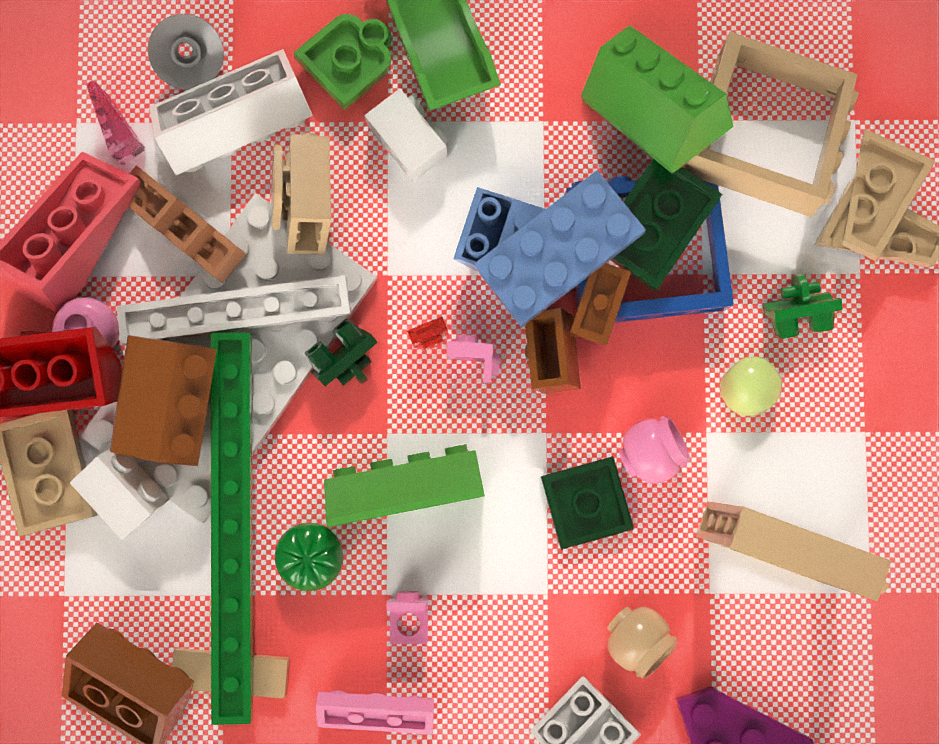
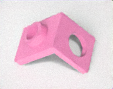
(405, 603)

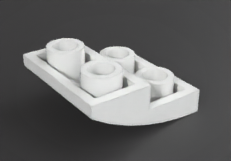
(584, 718)

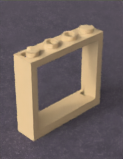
(798, 71)
(795, 549)

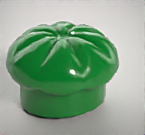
(308, 556)

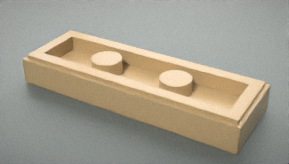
(269, 672)

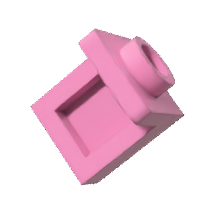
(468, 349)

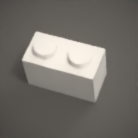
(406, 134)
(119, 492)

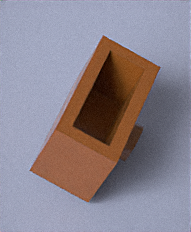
(552, 352)

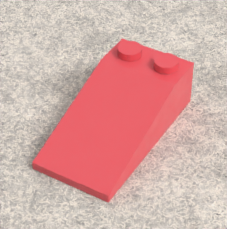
(66, 232)

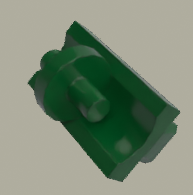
(347, 360)

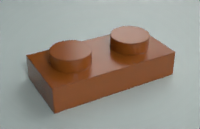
(600, 304)

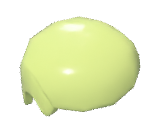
(751, 386)

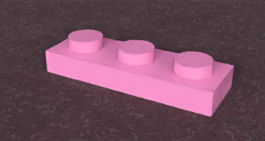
(375, 712)

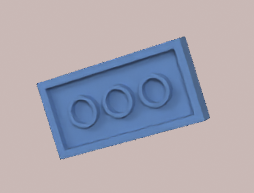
(559, 248)

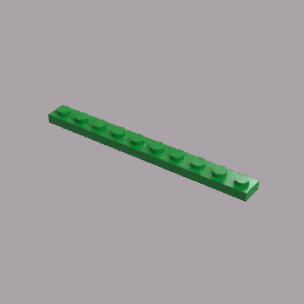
(231, 530)

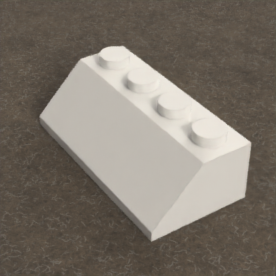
(229, 113)

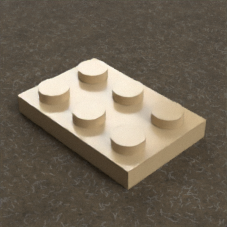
(38, 463)

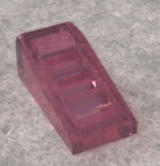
(118, 134)

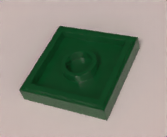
(587, 502)

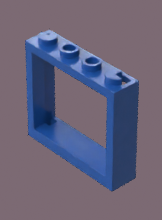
(682, 305)

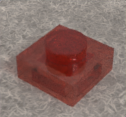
(428, 334)

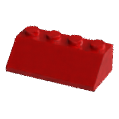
(57, 372)

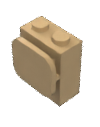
(303, 193)

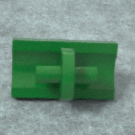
(818, 307)

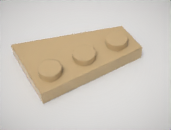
(882, 192)
(911, 243)

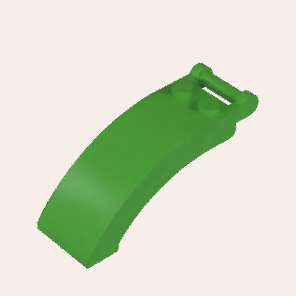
(444, 49)

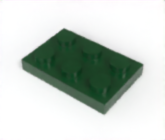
(671, 212)

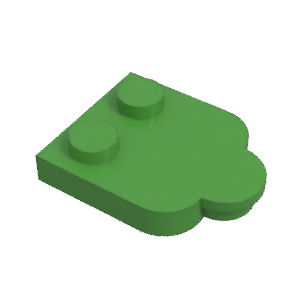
(347, 57)

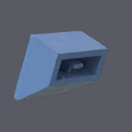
(489, 223)

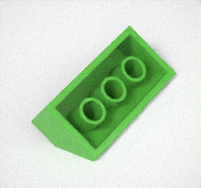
(656, 99)
(402, 487)

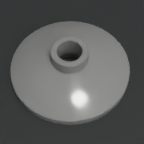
(189, 70)

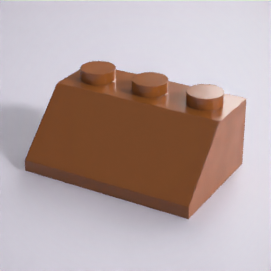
(162, 401)
(125, 686)

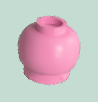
(88, 313)
(654, 450)

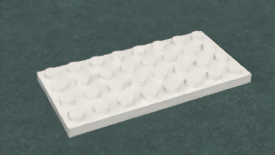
(277, 350)

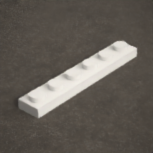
(235, 309)

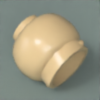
(640, 640)

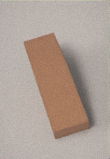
(184, 227)

